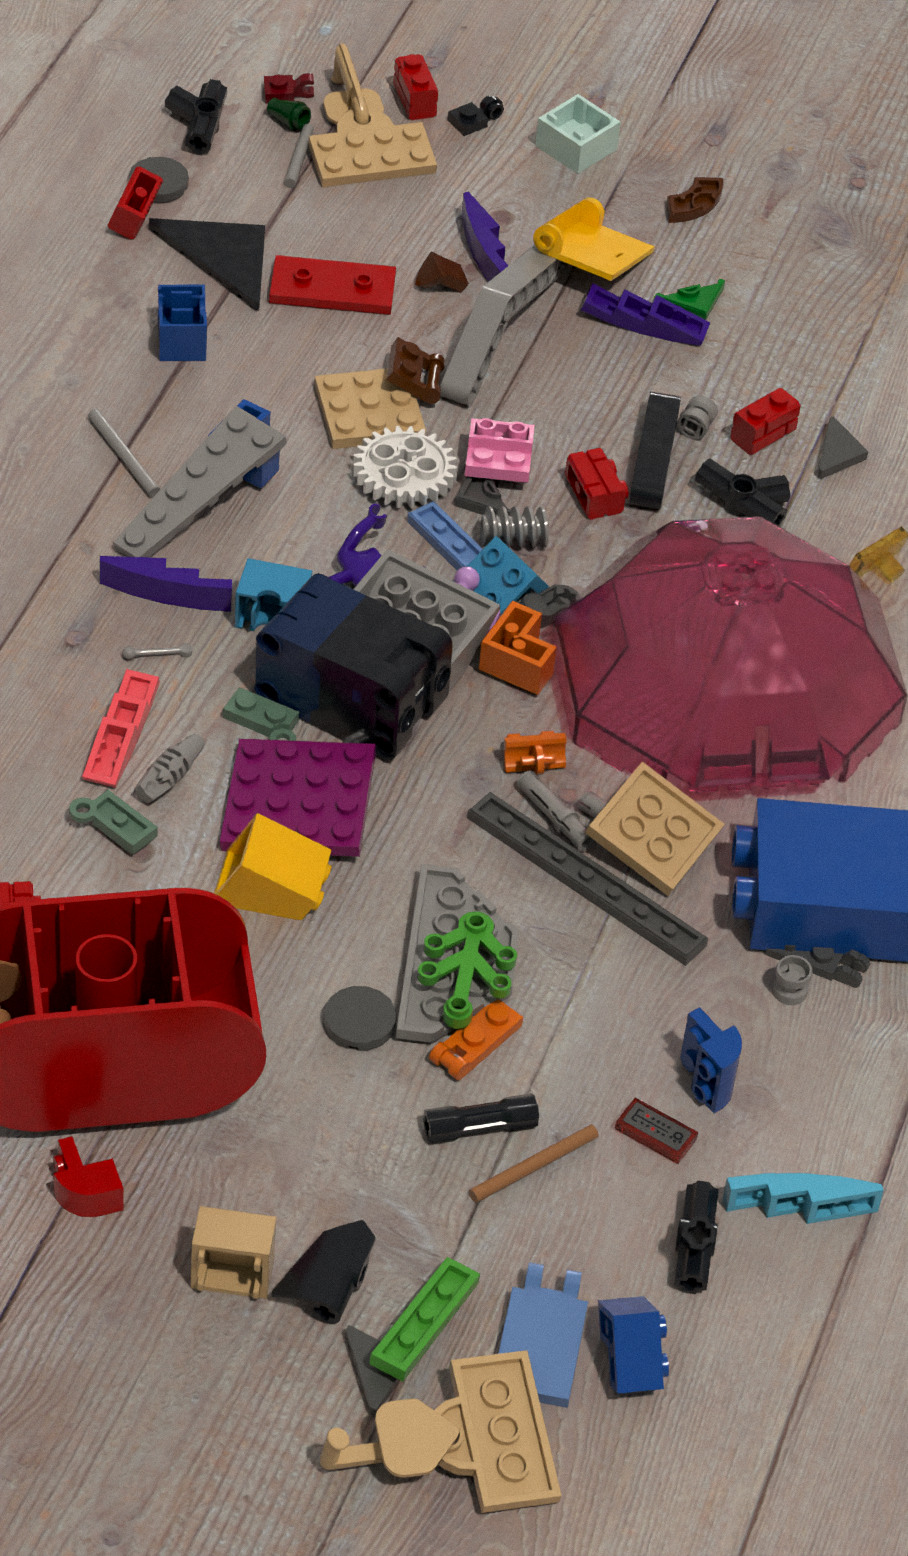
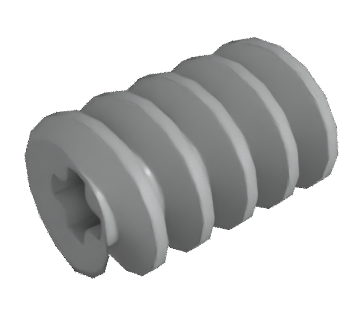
(514, 525)

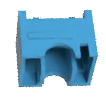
(265, 590)

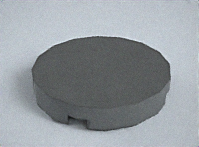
(173, 173)
(359, 1017)

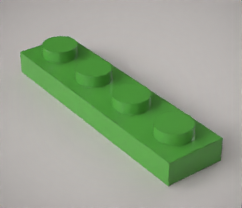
(424, 1319)

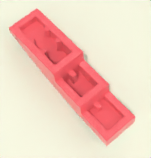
(121, 728)

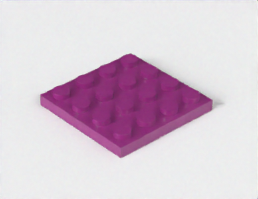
(305, 787)

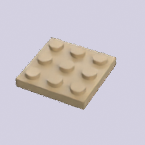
(363, 404)
(654, 828)

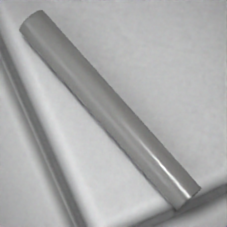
(298, 156)

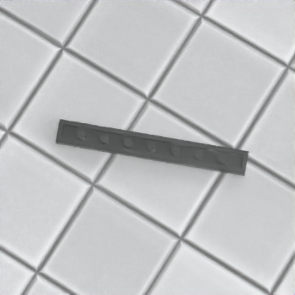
(588, 878)

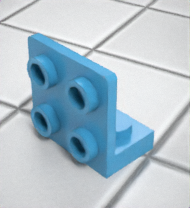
(504, 574)

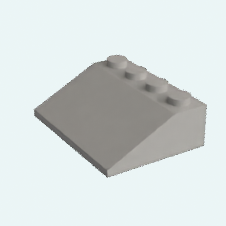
(435, 601)

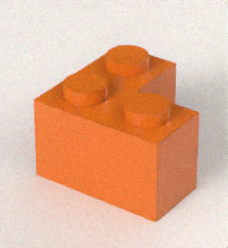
(516, 652)

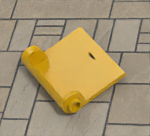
(583, 242)

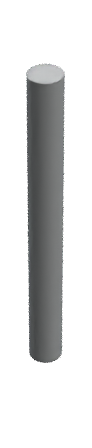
(124, 452)

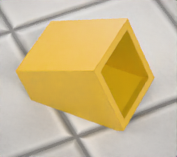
(274, 870)

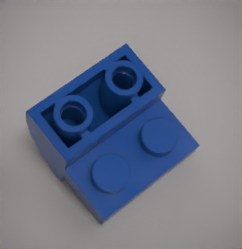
(712, 1058)

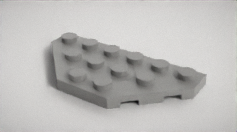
(438, 907)

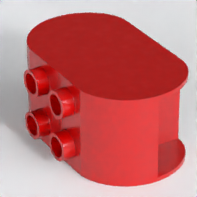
(126, 1009)

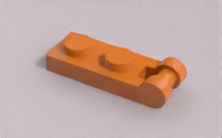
(477, 1040)

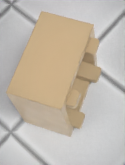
(233, 1252)

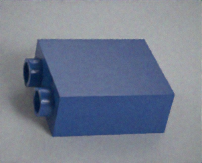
(824, 878)

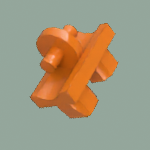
(534, 752)

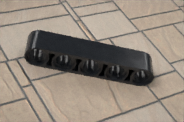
(655, 450)

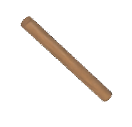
(533, 1163)

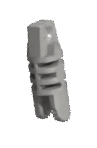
(169, 768)

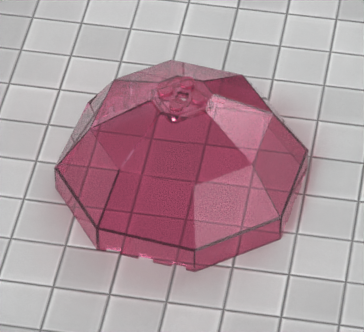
(685, 657)

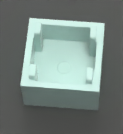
(577, 133)

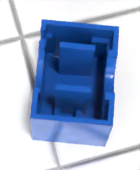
(182, 322)

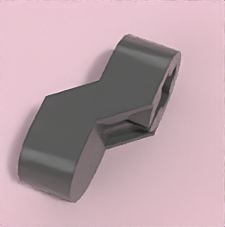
(550, 601)

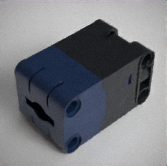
(353, 664)

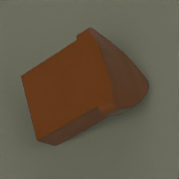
(441, 270)

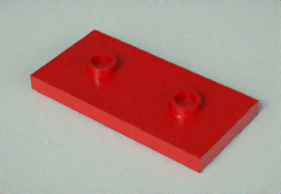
(332, 284)

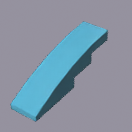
(813, 1194)

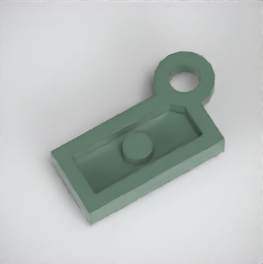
(261, 715)
(115, 820)

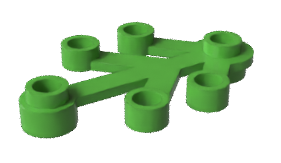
(476, 930)

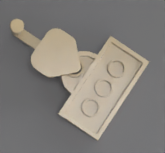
(365, 138)
(495, 1428)

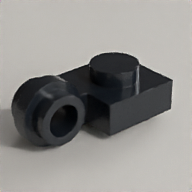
(470, 118)

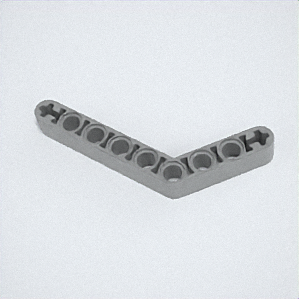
(489, 317)

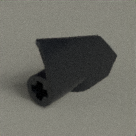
(330, 1271)

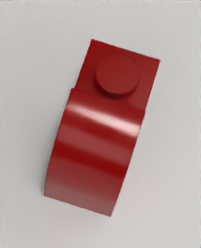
(86, 1189)

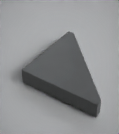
(839, 450)
(478, 494)
(375, 1383)

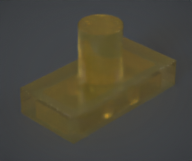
(882, 555)

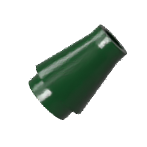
(291, 113)

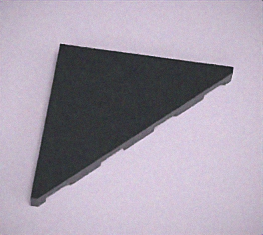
(222, 249)

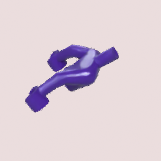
(358, 563)

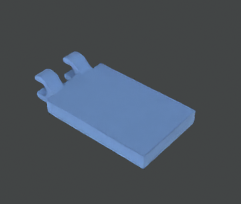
(550, 1329)

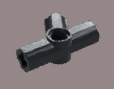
(201, 111)
(745, 494)
(696, 1237)

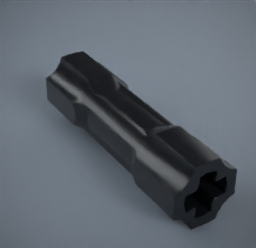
(455, 1121)

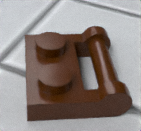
(406, 367)

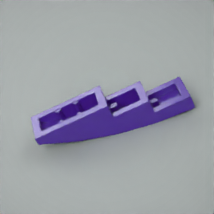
(482, 237)
(654, 319)
(172, 586)

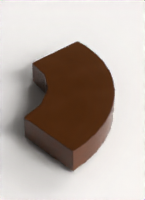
(696, 201)

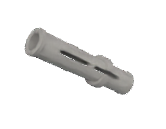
(565, 820)

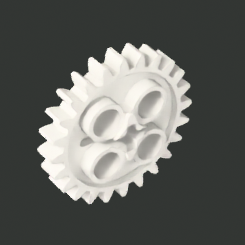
(404, 466)

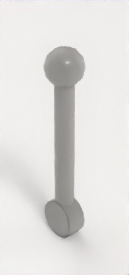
(184, 650)

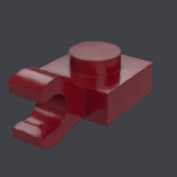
(285, 88)

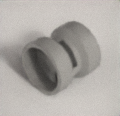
(697, 417)
(792, 980)

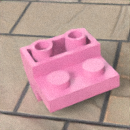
(499, 450)

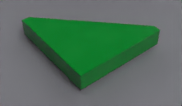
(696, 298)

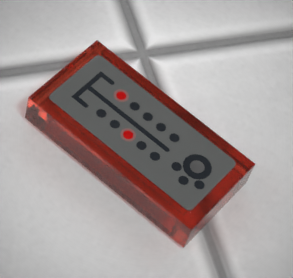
(656, 1130)

